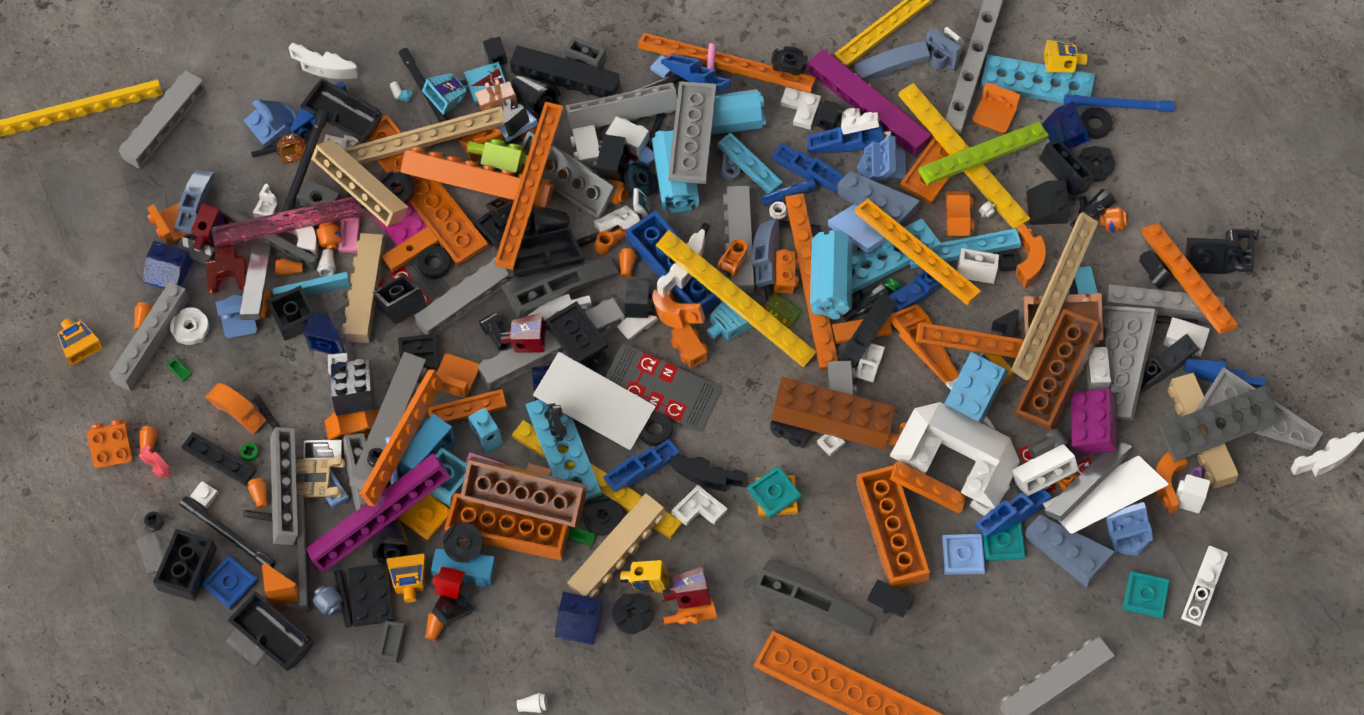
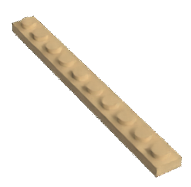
(427, 135)
(1054, 296)

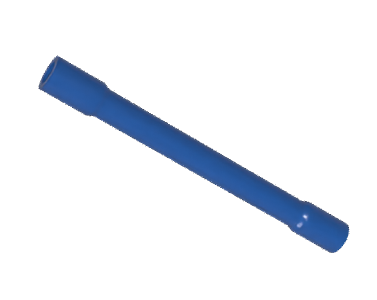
(1159, 105)

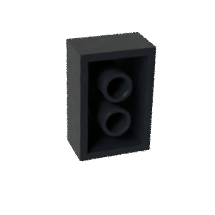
(352, 386)
(185, 565)

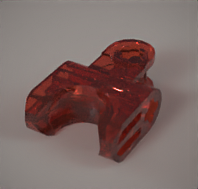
(225, 265)

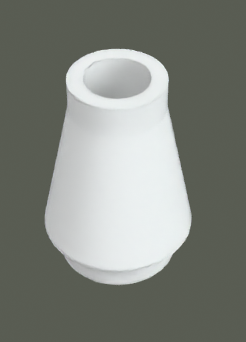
(326, 265)
(534, 703)

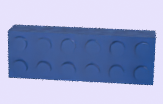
(643, 239)

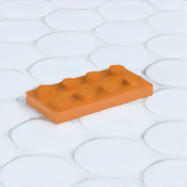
(915, 183)

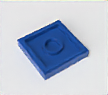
(229, 582)

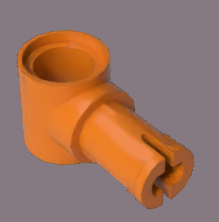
(610, 239)

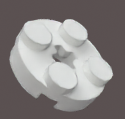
(194, 335)

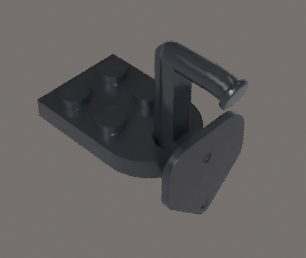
(1222, 255)

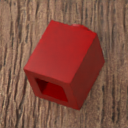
(448, 582)

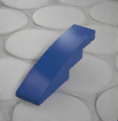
(692, 71)
(835, 141)
(807, 167)
(1209, 370)
(640, 467)
(1012, 513)

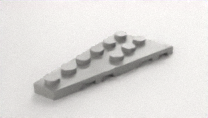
(1128, 345)
(1291, 428)

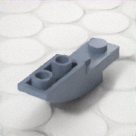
(192, 199)
(763, 252)

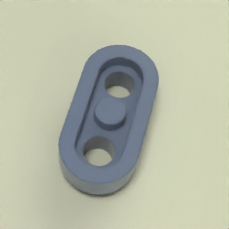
(728, 165)

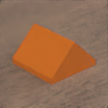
(480, 137)
(278, 587)

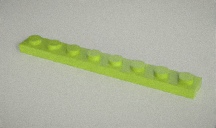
(983, 153)

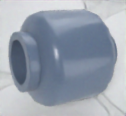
(327, 600)

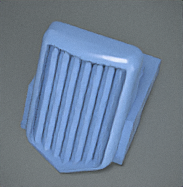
(270, 120)
(883, 161)
(230, 314)
(1129, 529)

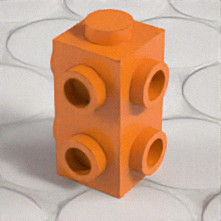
(785, 272)
(688, 344)

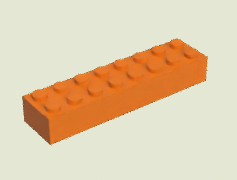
(470, 175)

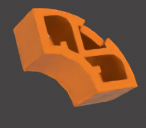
(958, 213)
(350, 424)

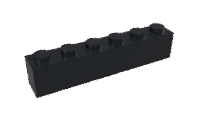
(564, 72)

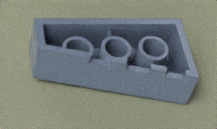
(897, 205)
(1072, 552)

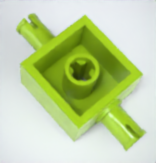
(500, 155)

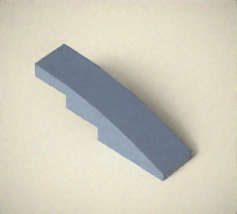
(889, 61)

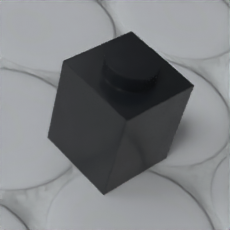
(495, 51)
(829, 115)

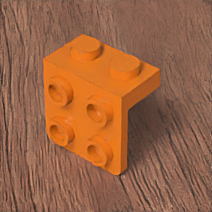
(996, 108)
(165, 223)
(457, 375)
(109, 443)

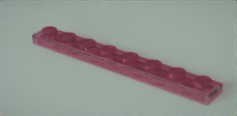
(286, 221)

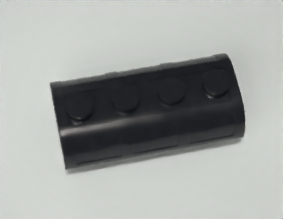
(344, 109)
(547, 252)
(271, 631)

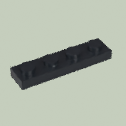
(219, 458)

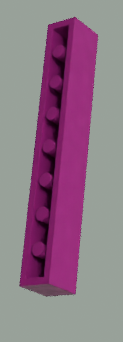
(861, 95)
(371, 519)

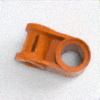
(731, 260)

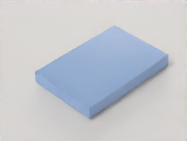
(858, 230)

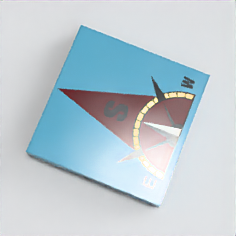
(478, 77)

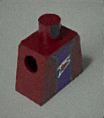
(205, 220)
(526, 334)
(689, 589)

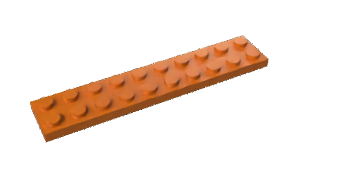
(435, 206)
(832, 681)

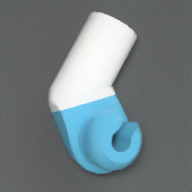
(399, 94)

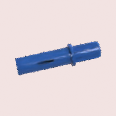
(795, 189)

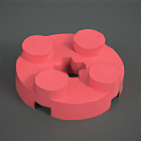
(159, 465)

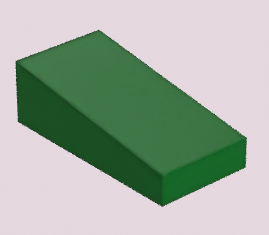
(178, 369)
(581, 536)

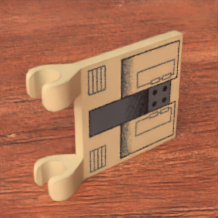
(314, 477)

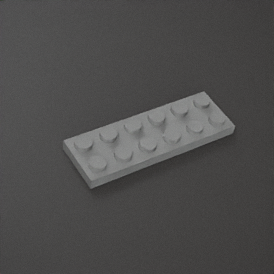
(692, 132)

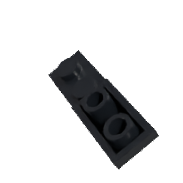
(868, 329)
(1168, 362)
(699, 472)

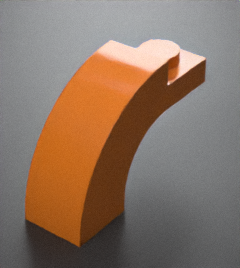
(1032, 267)
(676, 314)
(236, 405)
(1167, 469)

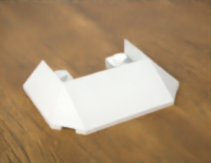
(944, 425)

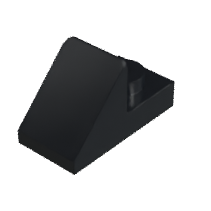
(514, 117)
(500, 210)
(1006, 323)

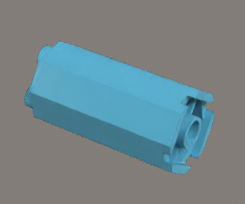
(738, 112)
(675, 196)
(831, 274)

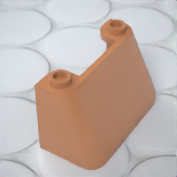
(1083, 304)

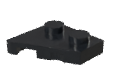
(421, 346)
(449, 609)

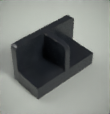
(890, 598)

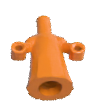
(692, 614)

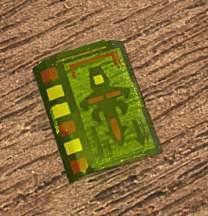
(782, 310)

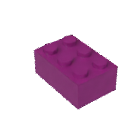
(1094, 422)

